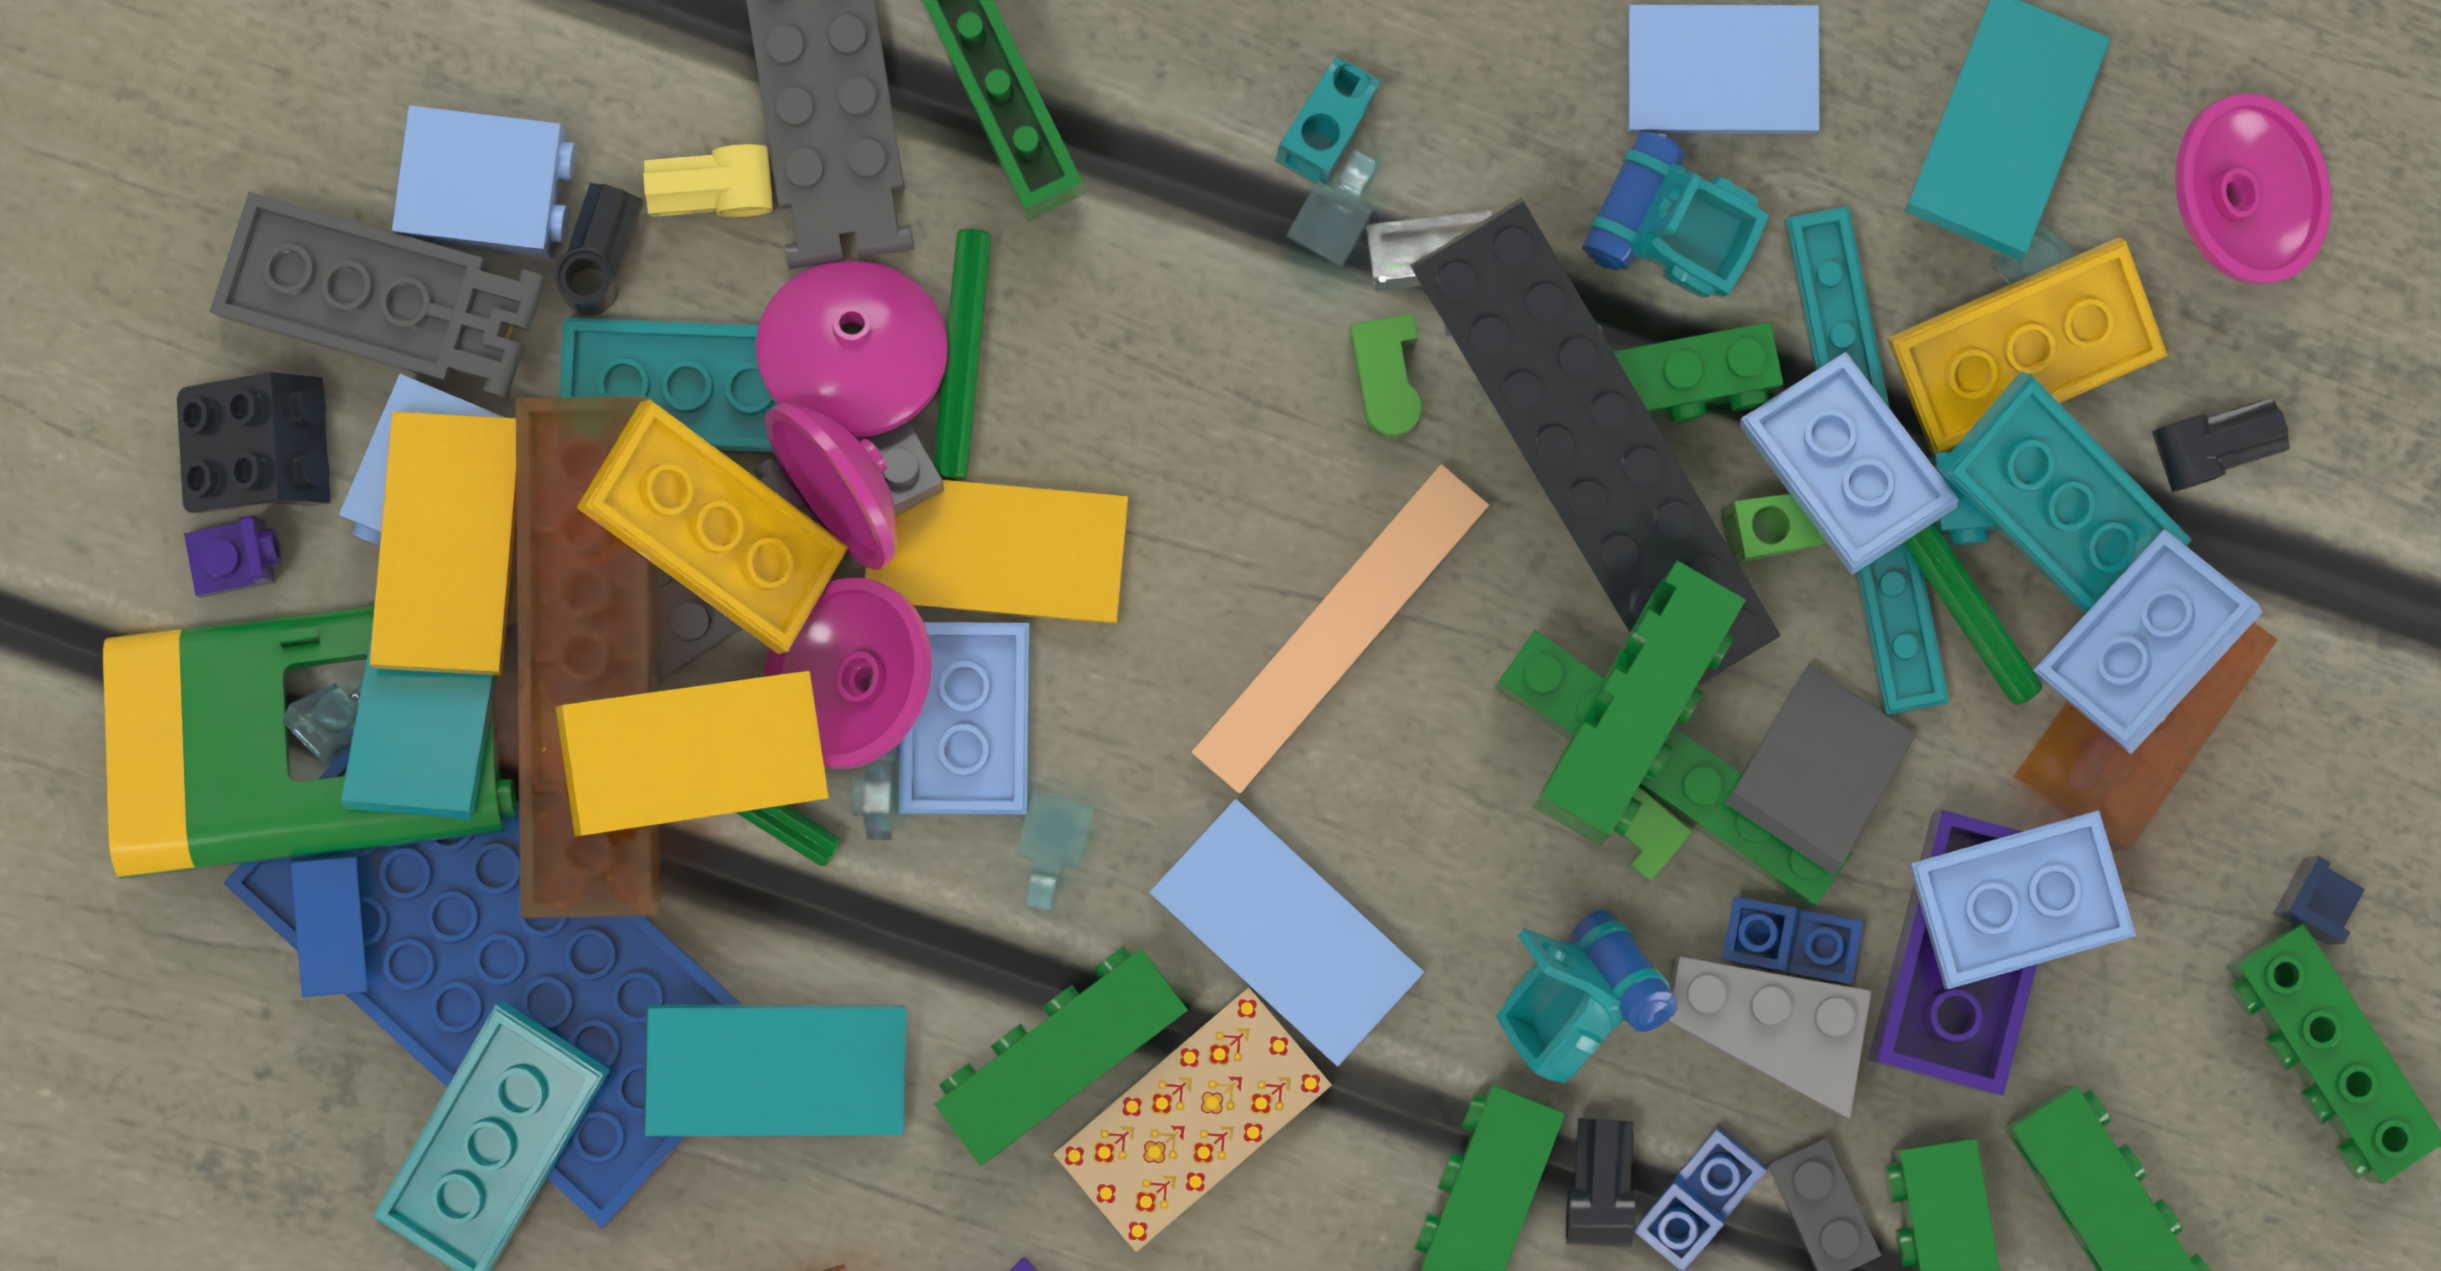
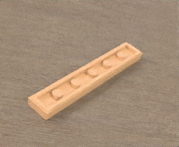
(1340, 629)

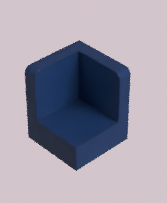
(2320, 901)

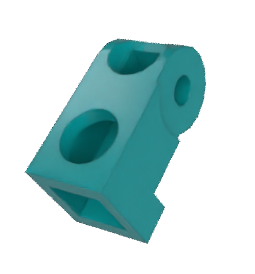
(1328, 121)

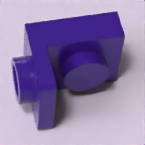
(232, 557)

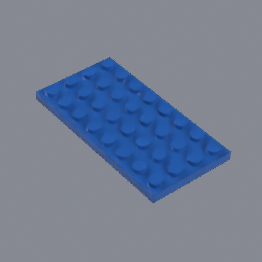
(452, 945)

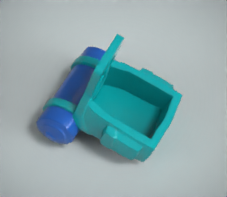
(1676, 220)
(1582, 994)

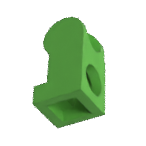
(1387, 398)
(1768, 528)
(1654, 836)

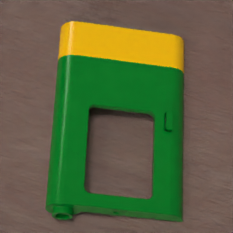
(206, 756)

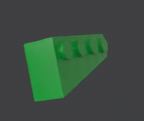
(1639, 703)

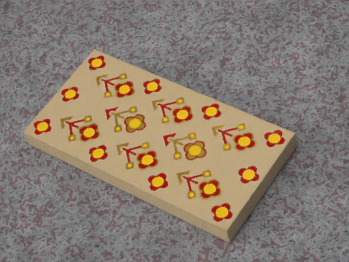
(1192, 1119)

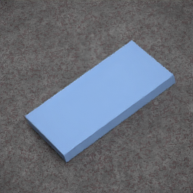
(1286, 932)

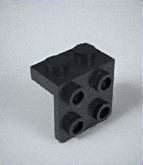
(253, 442)

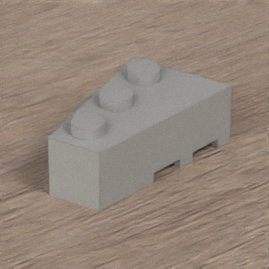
(1778, 1025)

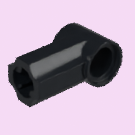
(599, 244)
(2205, 447)
(1601, 1200)

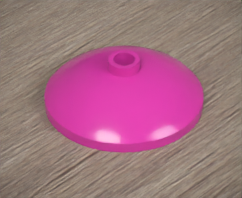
(2253, 189)
(859, 379)
(836, 480)
(847, 638)

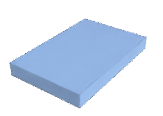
(1723, 69)
(1848, 463)
(2148, 641)
(974, 727)
(2022, 900)

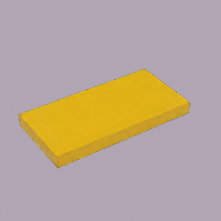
(2061, 325)
(712, 526)
(446, 544)
(1011, 552)
(691, 753)

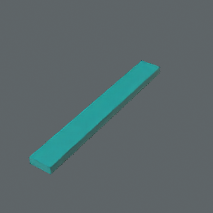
(1893, 585)

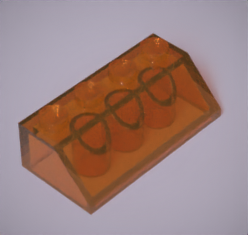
(2088, 772)

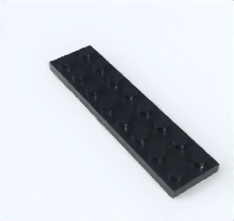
(1580, 419)

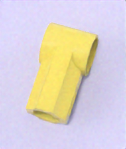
(728, 182)

